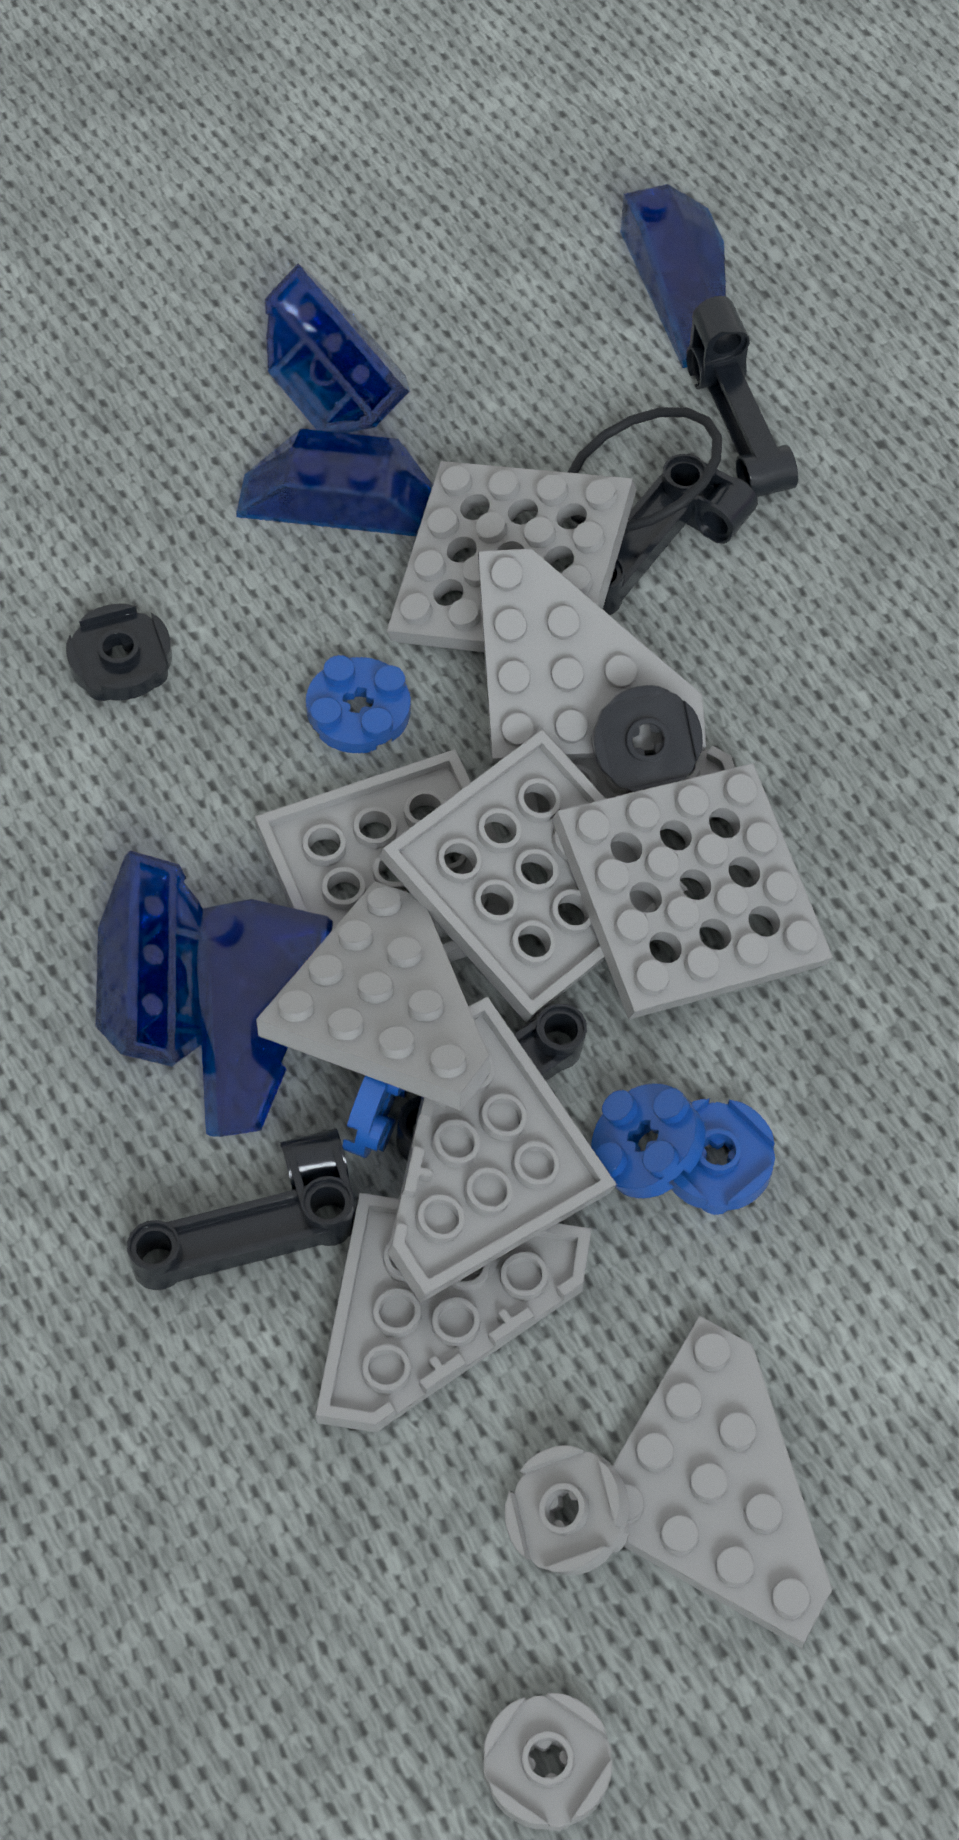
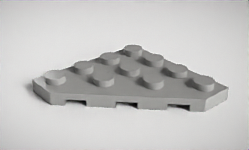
(558, 658)
(384, 1003)
(490, 1172)
(397, 1351)
(719, 1490)

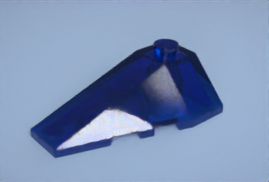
(675, 255)
(242, 965)

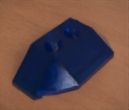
(328, 358)
(338, 484)
(149, 962)

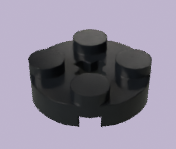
(119, 677)
(663, 713)

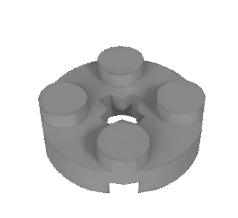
(597, 1528)
(550, 1800)

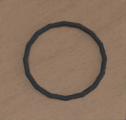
(687, 497)

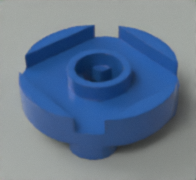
(351, 678)
(631, 1116)
(371, 1117)
(749, 1164)

